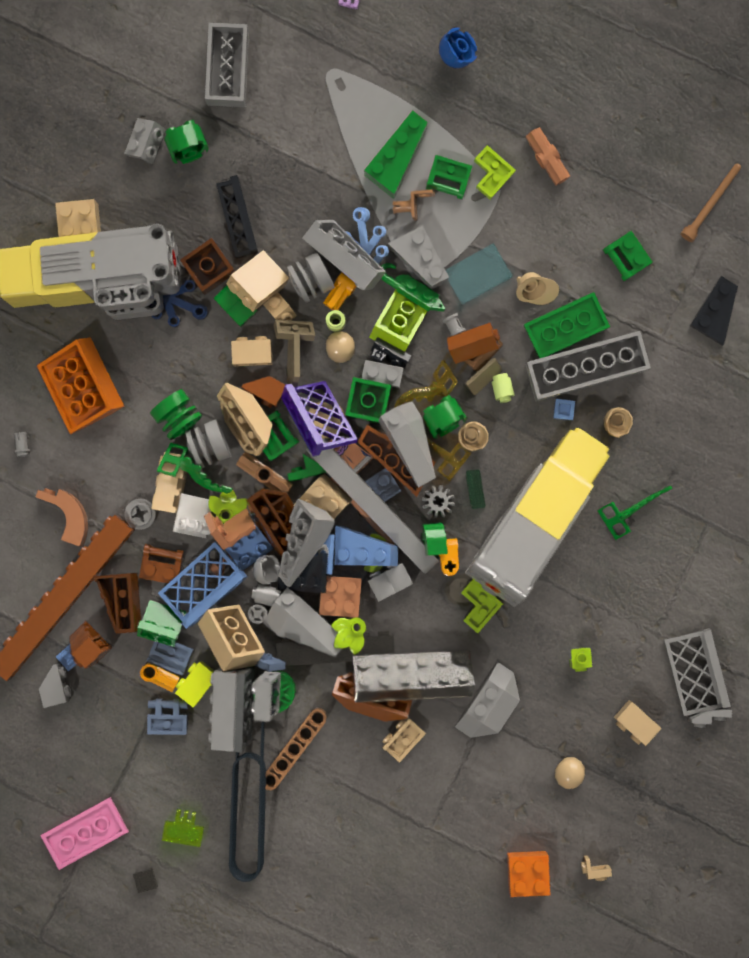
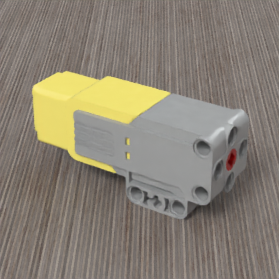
(110, 267)
(538, 518)

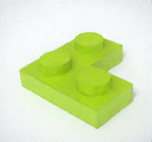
(497, 172)
(485, 605)

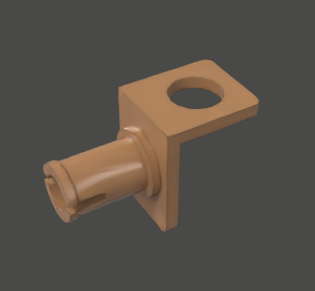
(411, 205)

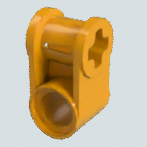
(452, 556)

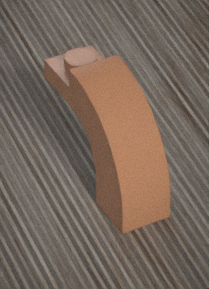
(76, 517)

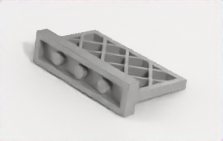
(713, 666)

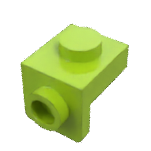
(580, 659)

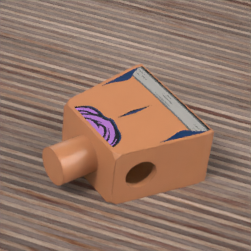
(354, 456)

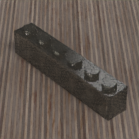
(301, 654)

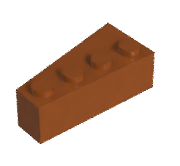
(381, 448)

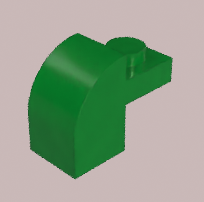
(434, 539)

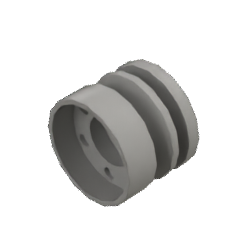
(310, 277)
(208, 444)

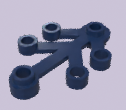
(168, 300)

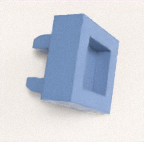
(66, 658)

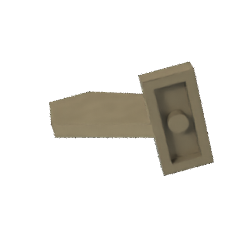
(294, 332)

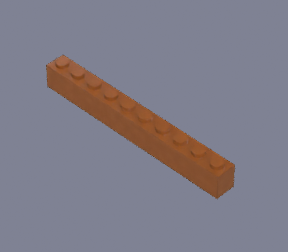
(63, 595)

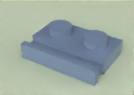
(384, 485)
(170, 657)

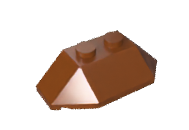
(379, 710)

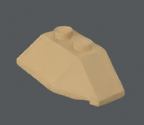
(245, 418)

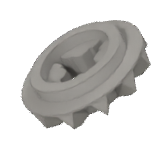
(131, 510)

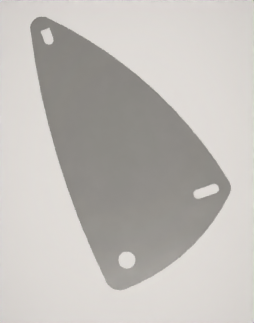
(367, 121)

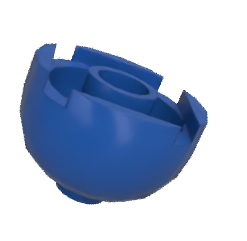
(457, 48)

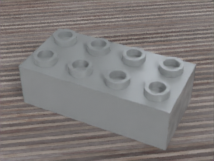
(227, 65)

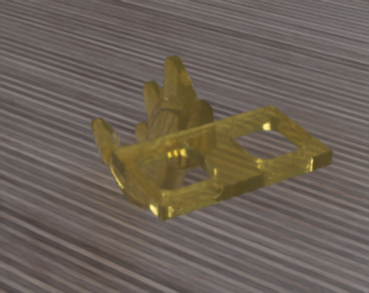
(436, 388)
(449, 458)

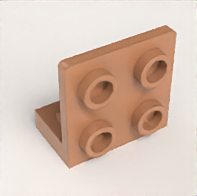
(232, 530)

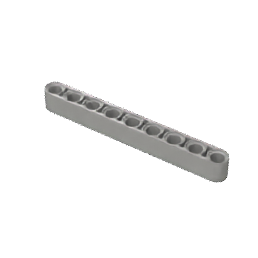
(375, 508)

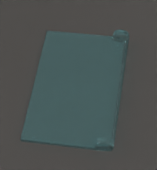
(478, 274)

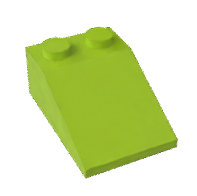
(398, 321)

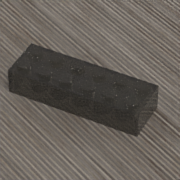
(412, 676)

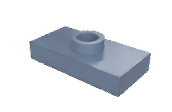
(270, 663)

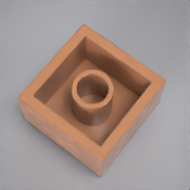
(341, 597)

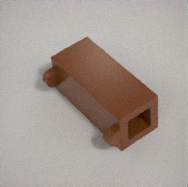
(473, 343)

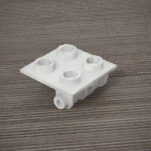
(191, 515)

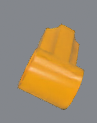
(343, 288)
(161, 678)

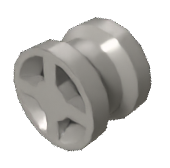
(255, 615)

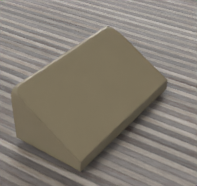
(483, 376)

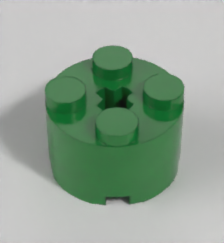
(185, 142)
(443, 417)

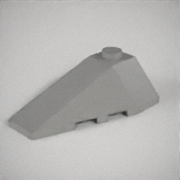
(408, 436)
(307, 535)

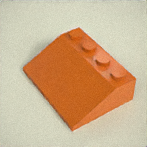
(80, 385)

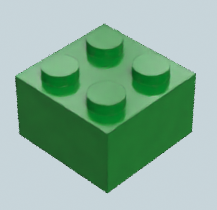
(367, 400)

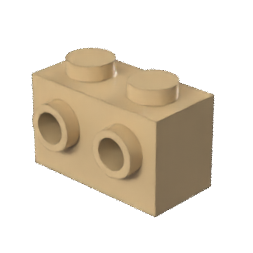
(251, 352)
(637, 723)

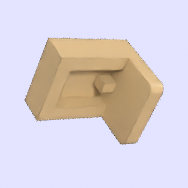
(279, 308)
(598, 873)

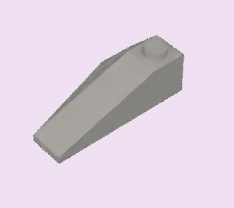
(296, 620)

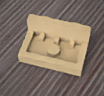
(403, 739)

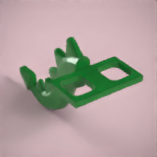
(187, 465)
(620, 517)

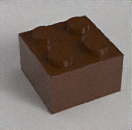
(207, 266)

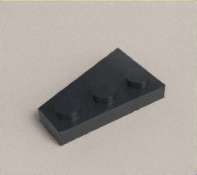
(716, 311)
(312, 578)

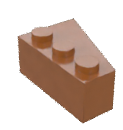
(88, 646)

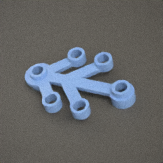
(369, 246)

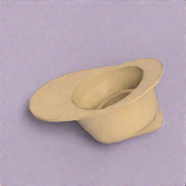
(536, 289)

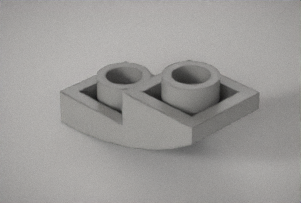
(703, 718)

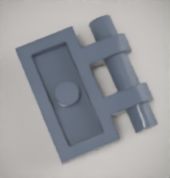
(167, 723)

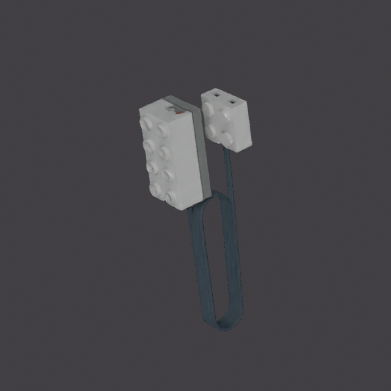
(232, 731)

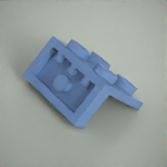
(249, 549)

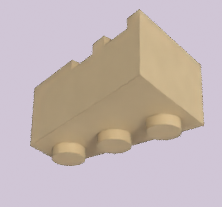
(169, 488)

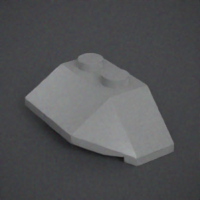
(491, 704)

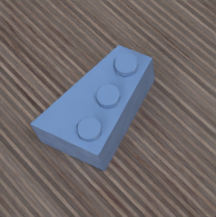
(361, 549)

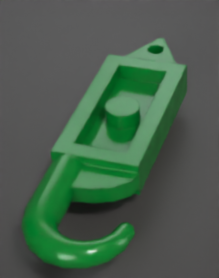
(414, 290)

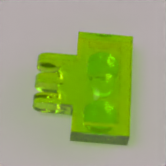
(183, 830)

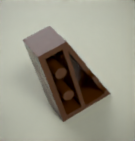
(121, 599)

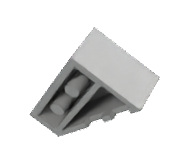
(420, 256)

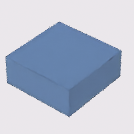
(564, 409)

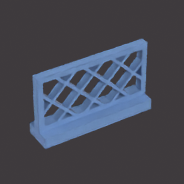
(209, 600)

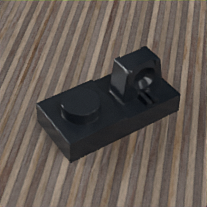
(383, 350)

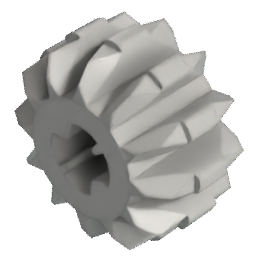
(441, 495)

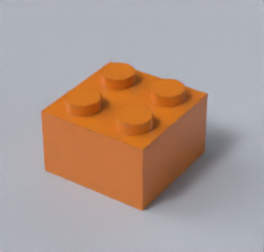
(528, 874)

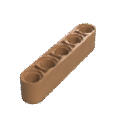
(296, 739)

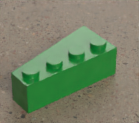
(395, 157)

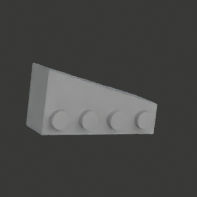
(344, 253)

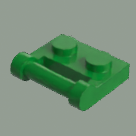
(452, 171)
(632, 252)
(275, 447)

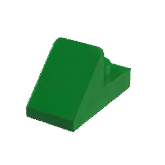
(312, 469)

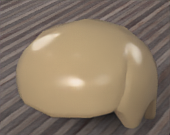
(340, 347)
(618, 422)
(473, 436)
(570, 773)

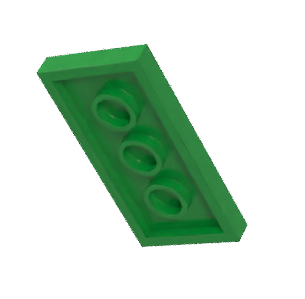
(566, 325)

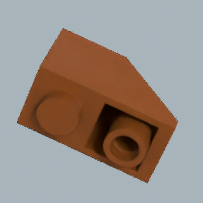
(267, 389)

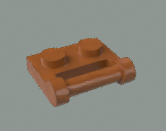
(157, 570)

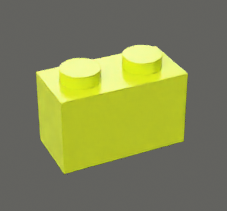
(196, 683)

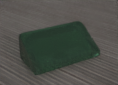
(475, 489)

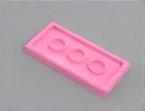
(84, 833)

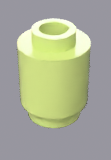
(335, 314)
(502, 387)

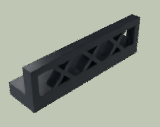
(242, 211)

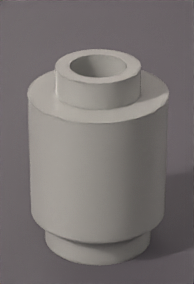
(265, 594)

